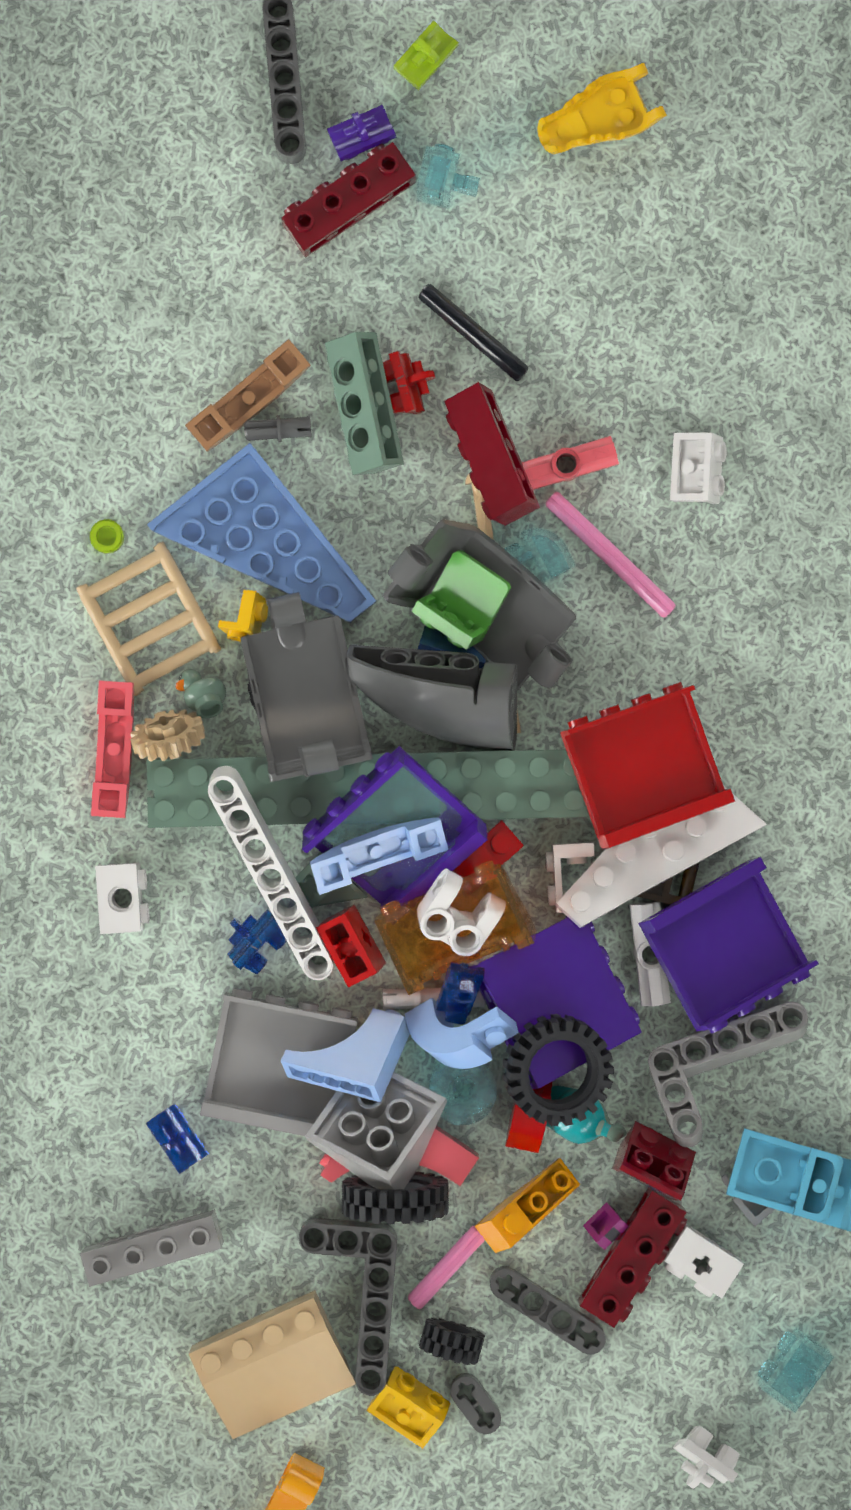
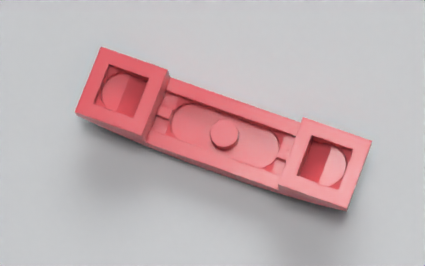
(113, 749)

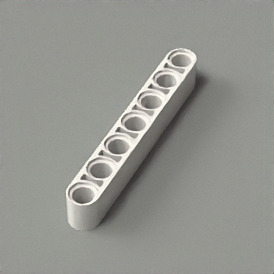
(270, 857)

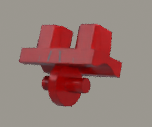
(410, 381)

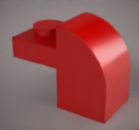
(499, 847)
(526, 1132)

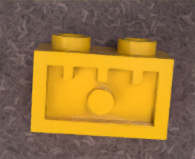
(409, 1407)

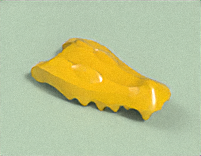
(603, 112)

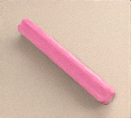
(610, 554)

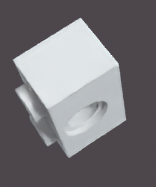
(111, 915)

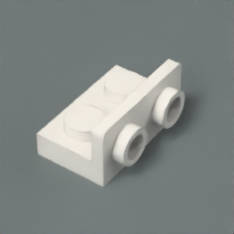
(697, 467)

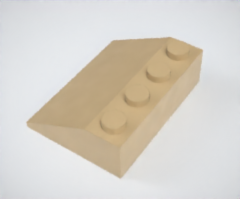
(272, 1365)

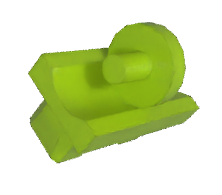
(425, 55)

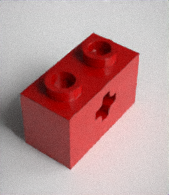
(351, 945)

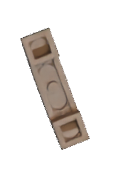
(249, 396)

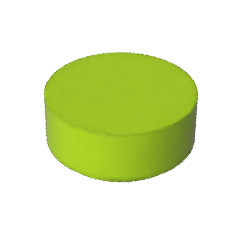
(106, 536)

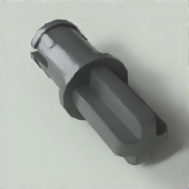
(278, 428)

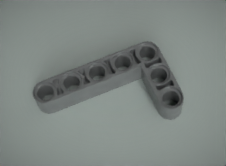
(372, 1291)

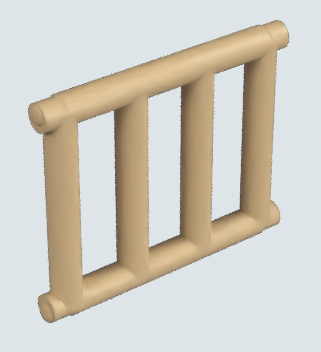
(176, 585)

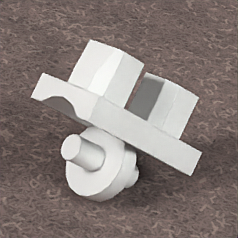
(718, 1466)

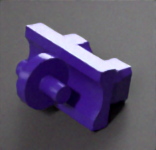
(361, 133)

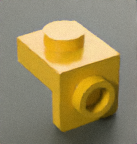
(251, 615)

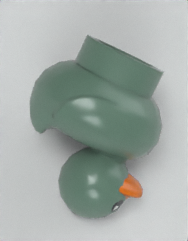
(201, 694)

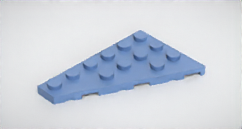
(259, 529)

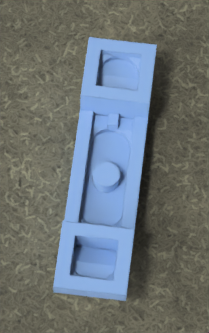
(377, 849)

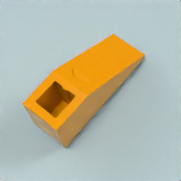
(527, 1206)

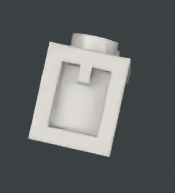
(575, 854)

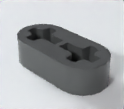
(469, 1408)

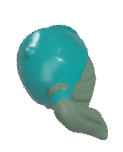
(590, 1129)

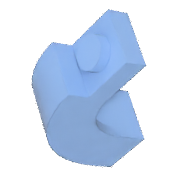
(463, 1045)

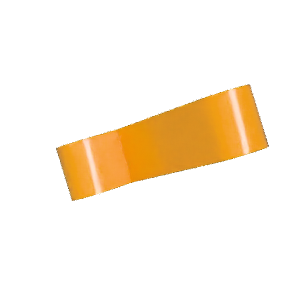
(297, 1484)

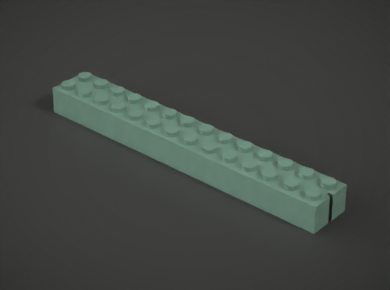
(487, 782)

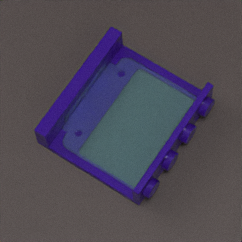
(391, 795)

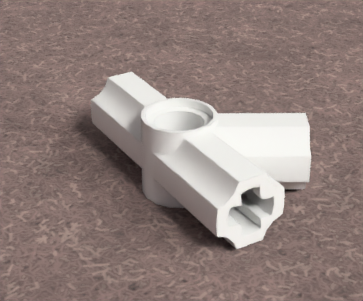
(651, 977)

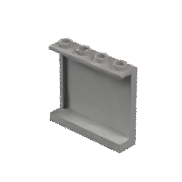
(246, 1065)

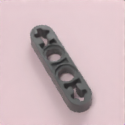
(549, 1307)

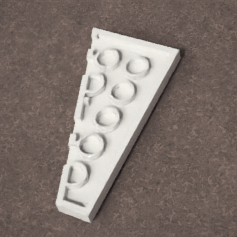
(653, 858)

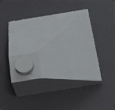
(379, 1139)

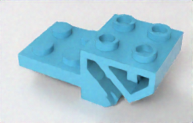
(792, 1179)

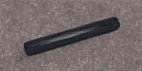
(473, 332)

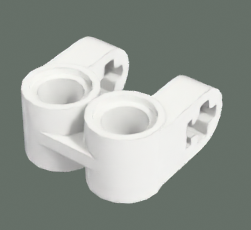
(480, 921)

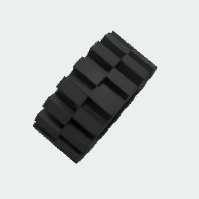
(451, 1341)

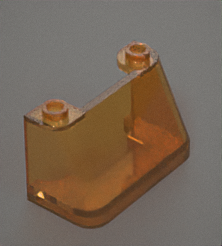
(421, 958)

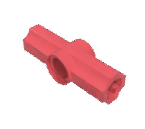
(588, 459)

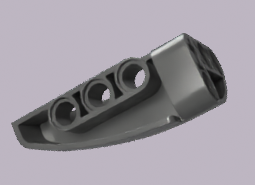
(441, 693)

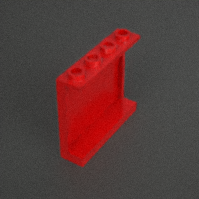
(644, 766)

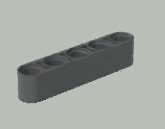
(289, 94)

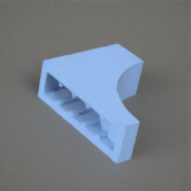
(359, 1063)

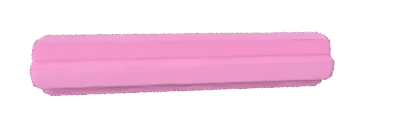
(446, 1268)

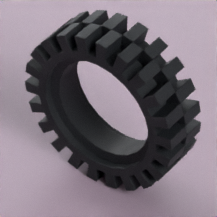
(589, 1091)
(422, 1199)

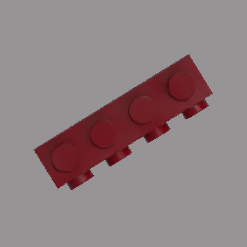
(348, 198)
(491, 454)
(632, 1256)

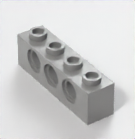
(152, 1248)

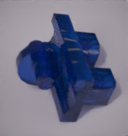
(250, 938)
(459, 992)
(177, 1138)

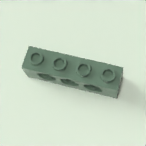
(364, 403)

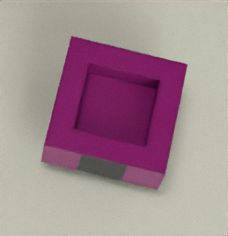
(605, 1226)

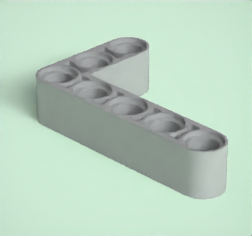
(715, 1057)

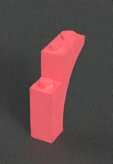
(443, 1155)

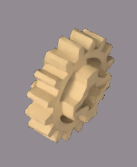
(167, 735)

